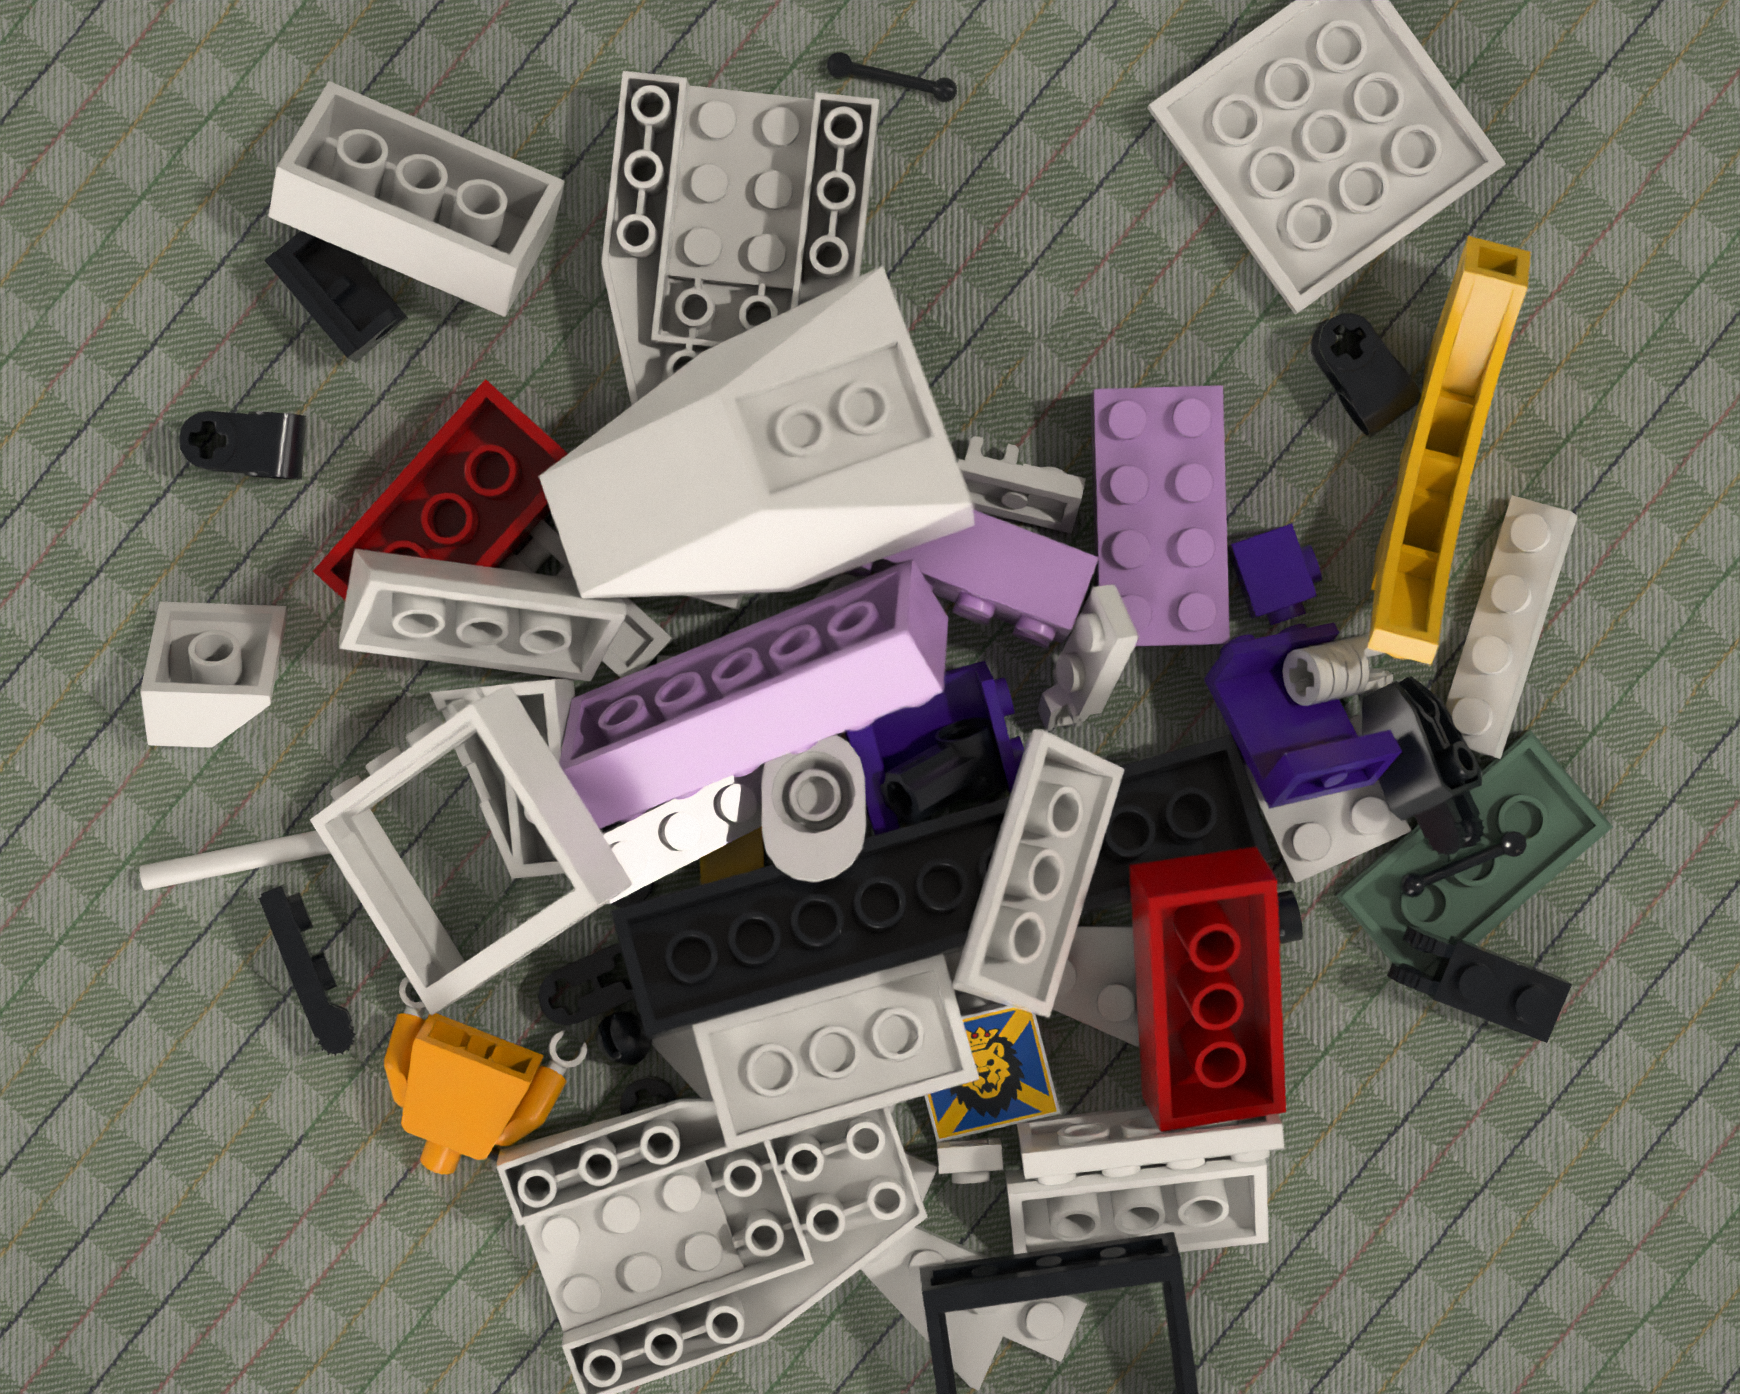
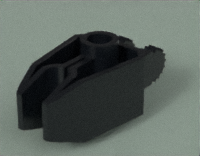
(1434, 768)

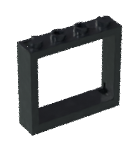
(1059, 1274)

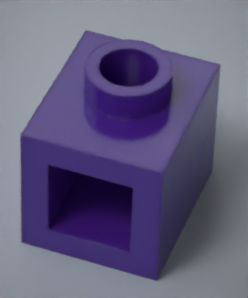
(1275, 573)

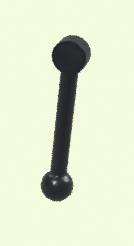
(841, 66)
(1510, 844)

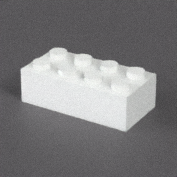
(415, 198)

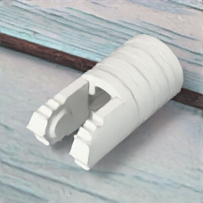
(1332, 671)

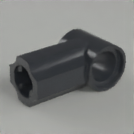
(958, 767)

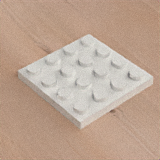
(1325, 140)

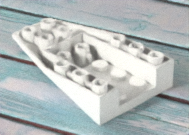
(727, 213)
(766, 461)
(690, 1251)

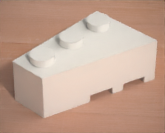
(510, 823)

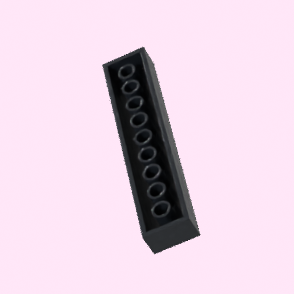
(905, 894)

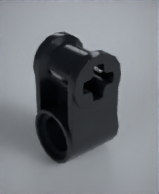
(1373, 382)
(256, 443)

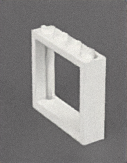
(392, 893)

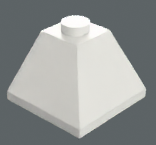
(209, 670)

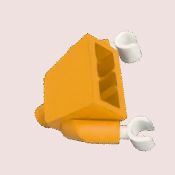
(466, 1085)

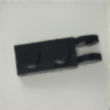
(308, 972)
(1485, 984)

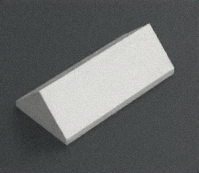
(476, 616)
(1038, 875)
(1203, 1206)

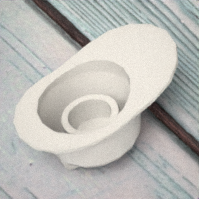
(814, 810)

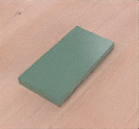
(1519, 794)

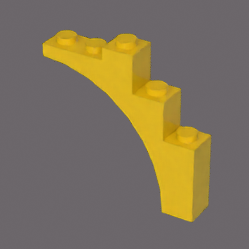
(1442, 448)

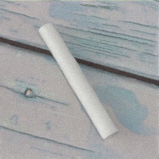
(232, 860)

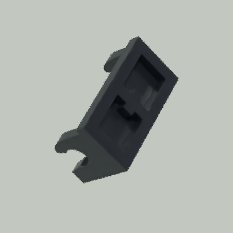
(337, 293)

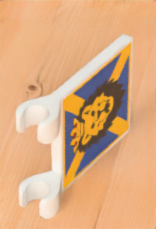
(1012, 1076)

